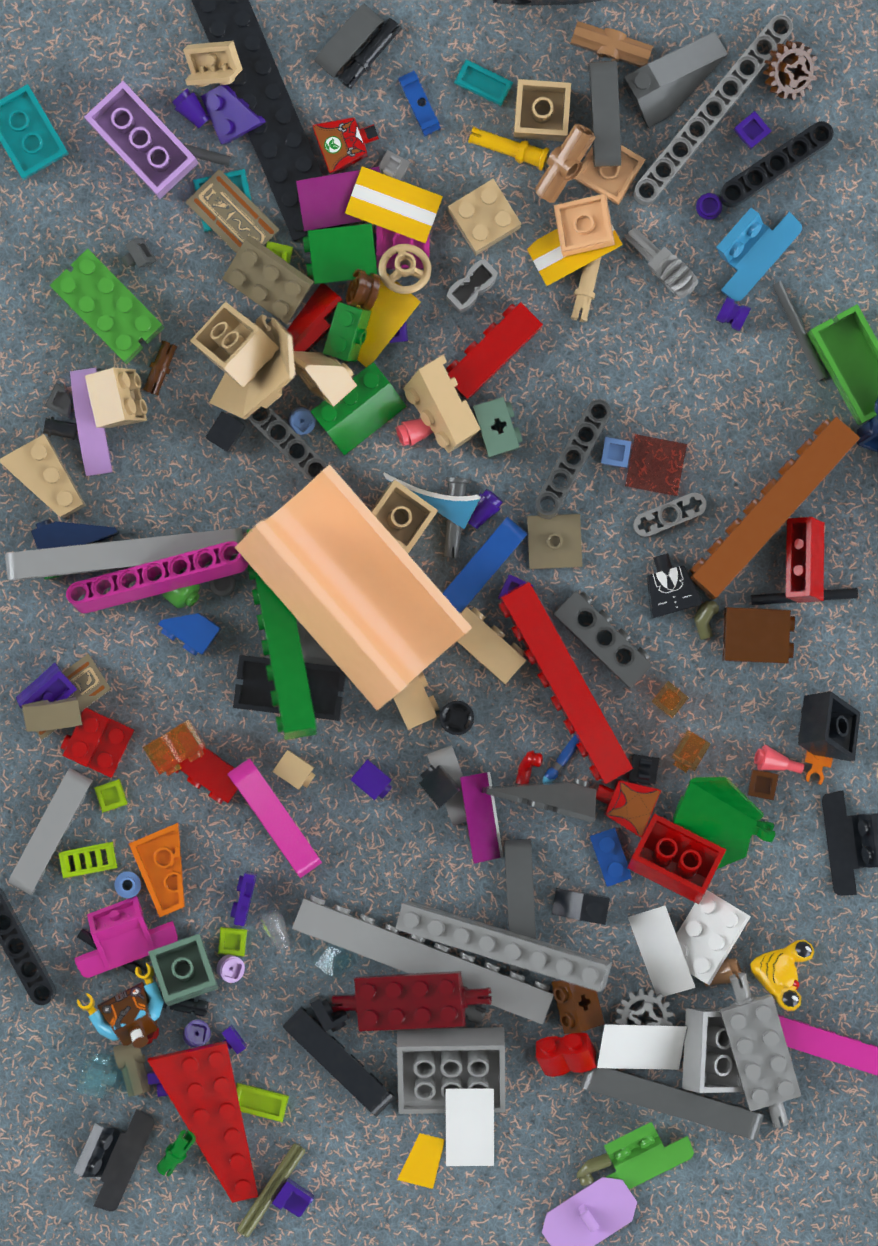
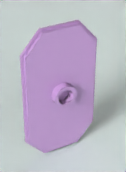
(590, 1214)

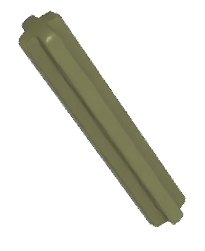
(271, 1190)

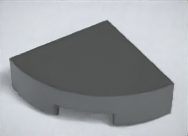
(59, 401)

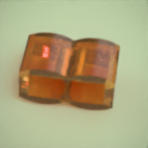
(175, 747)

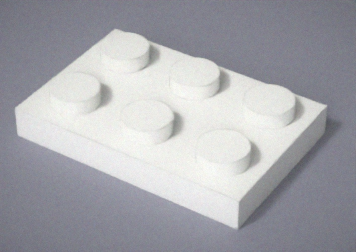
(710, 935)

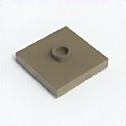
(554, 542)

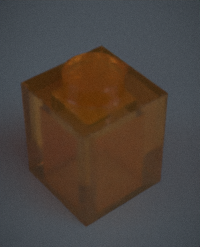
(669, 699)
(689, 751)

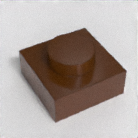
(762, 784)

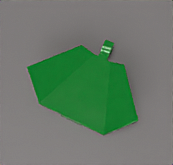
(722, 816)

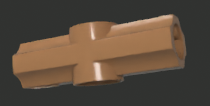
(611, 44)
(564, 163)

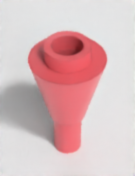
(772, 760)

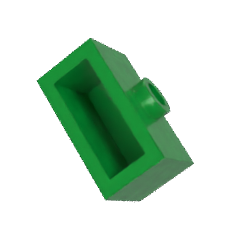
(347, 332)

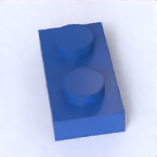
(610, 857)

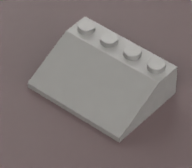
(448, 1059)

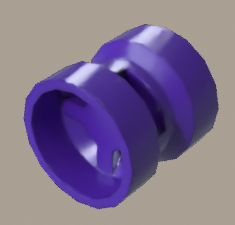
(733, 314)

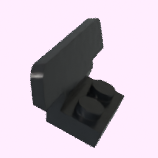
(850, 842)
(112, 1157)

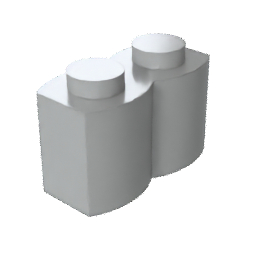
(465, 291)

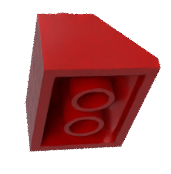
(676, 858)

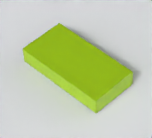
(262, 1102)

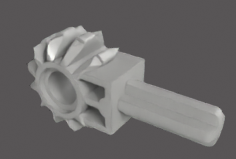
(664, 265)

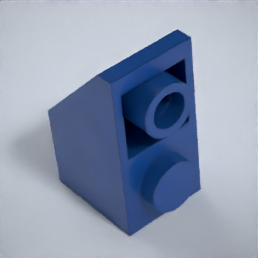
(193, 629)

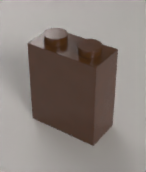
(758, 635)

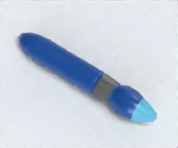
(552, 773)

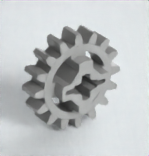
(647, 1005)

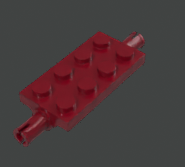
(411, 1001)

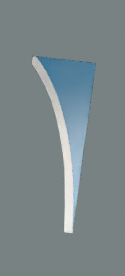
(455, 508)

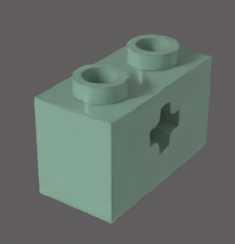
(496, 443)

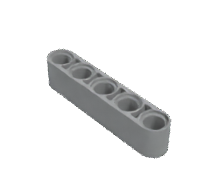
(50, 831)

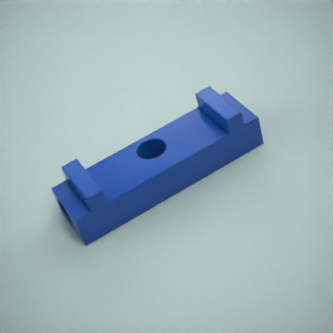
(425, 115)

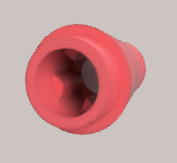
(412, 431)

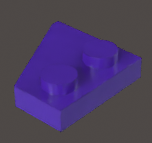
(229, 114)

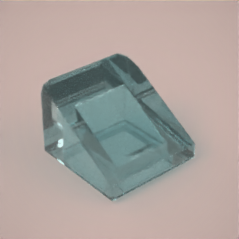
(332, 961)

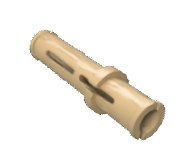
(585, 293)

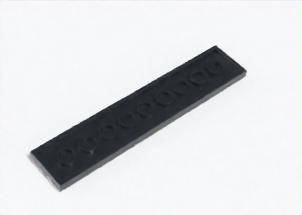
(281, 140)

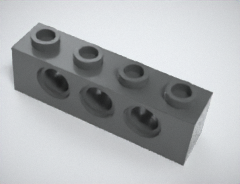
(568, 616)

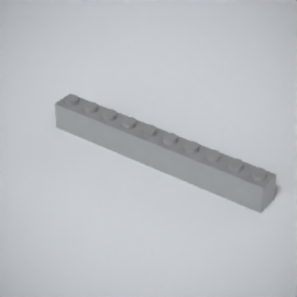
(415, 956)

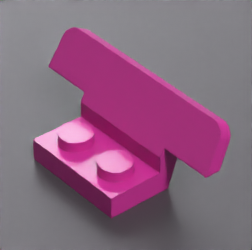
(121, 937)

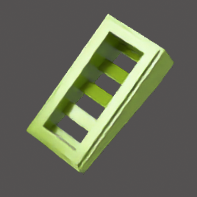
(65, 865)

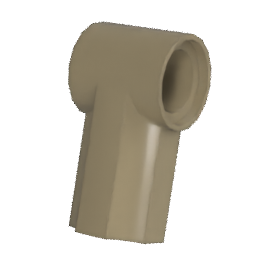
(133, 1068)

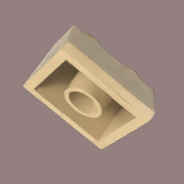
(324, 375)

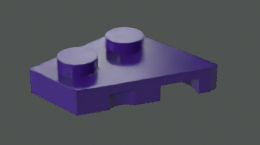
(241, 908)

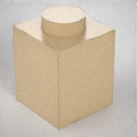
(294, 770)

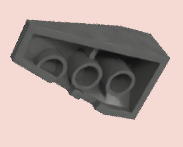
(668, 81)

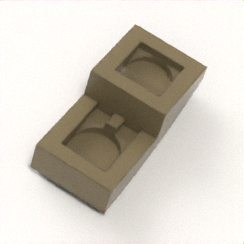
(51, 715)

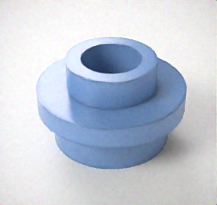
(136, 884)

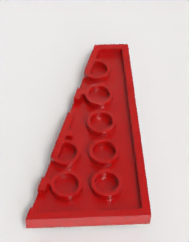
(207, 1099)

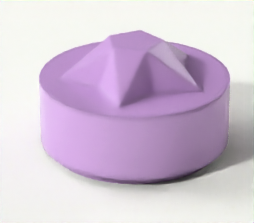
(230, 968)

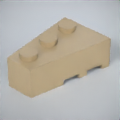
(440, 405)

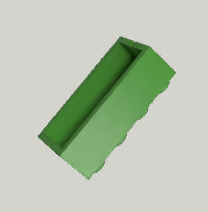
(107, 306)
(851, 360)

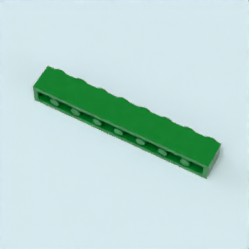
(286, 662)

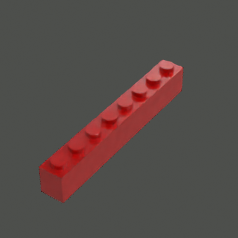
(565, 683)

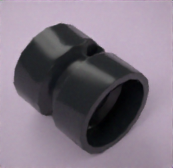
(456, 717)

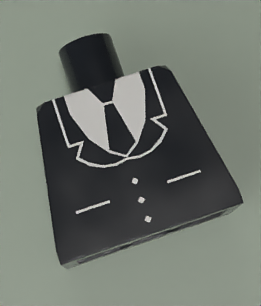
(670, 588)

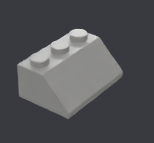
(708, 1054)

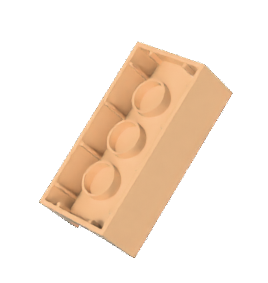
(353, 587)

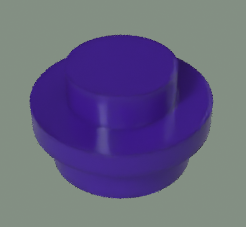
(709, 206)

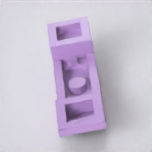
(92, 439)

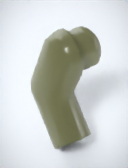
(703, 617)
(590, 1166)

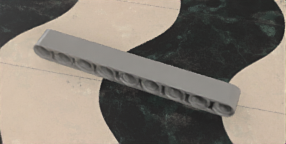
(717, 98)
(110, 555)

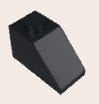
(438, 785)
(581, 906)

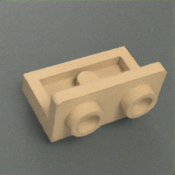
(212, 63)

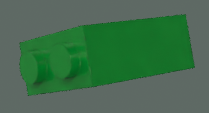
(339, 252)

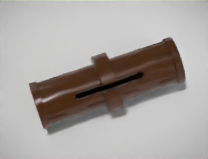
(160, 368)

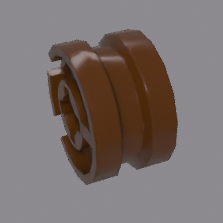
(363, 290)

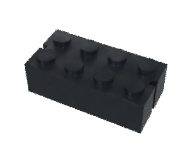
(256, 690)

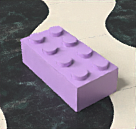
(141, 139)

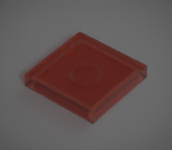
(655, 465)

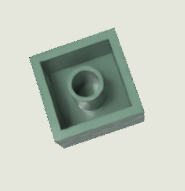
(183, 970)

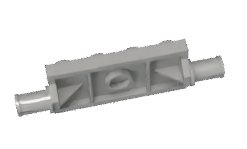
(760, 1051)

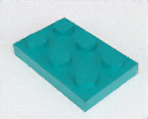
(28, 133)

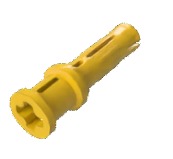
(520, 151)

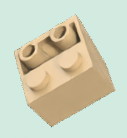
(116, 397)

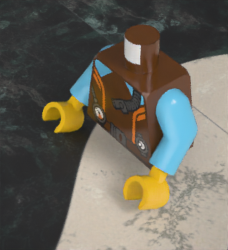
(129, 1014)

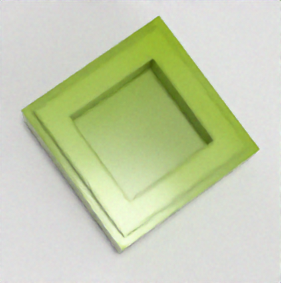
(111, 795)
(232, 941)

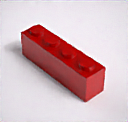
(494, 350)

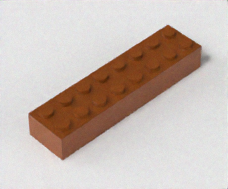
(775, 506)

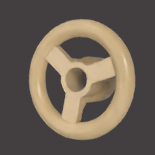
(405, 258)

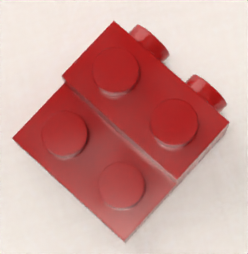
(97, 742)

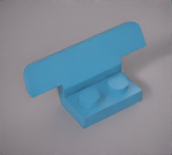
(753, 249)

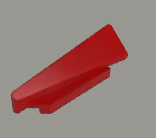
(311, 322)

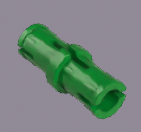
(176, 1153)

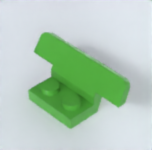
(642, 1155)

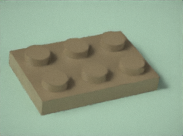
(268, 280)

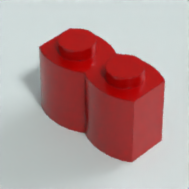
(565, 1054)

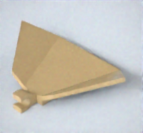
(267, 383)

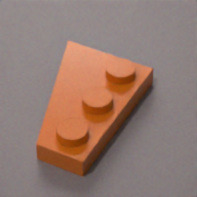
(161, 868)

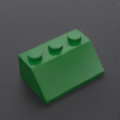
(360, 411)

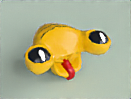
(779, 974)

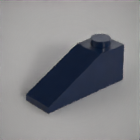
(69, 534)

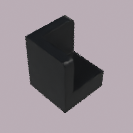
(225, 432)

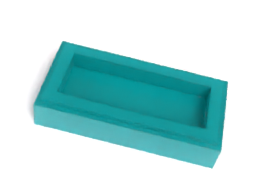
(483, 82)

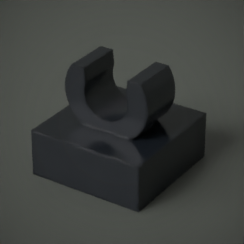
(644, 769)

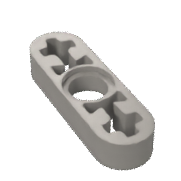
(673, 504)

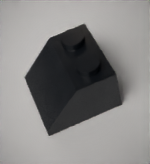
(829, 726)

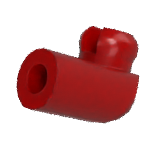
(525, 767)

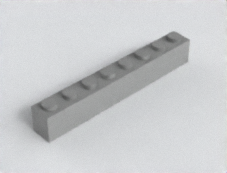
(504, 945)

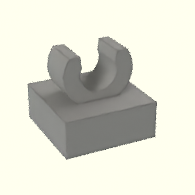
(393, 165)

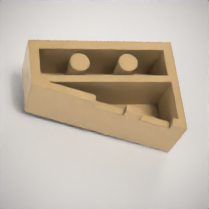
(45, 475)

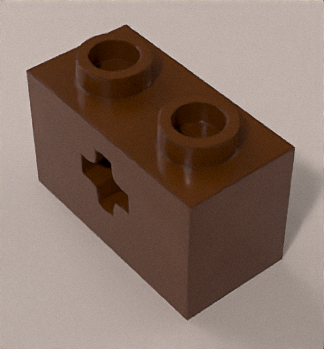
(577, 1007)

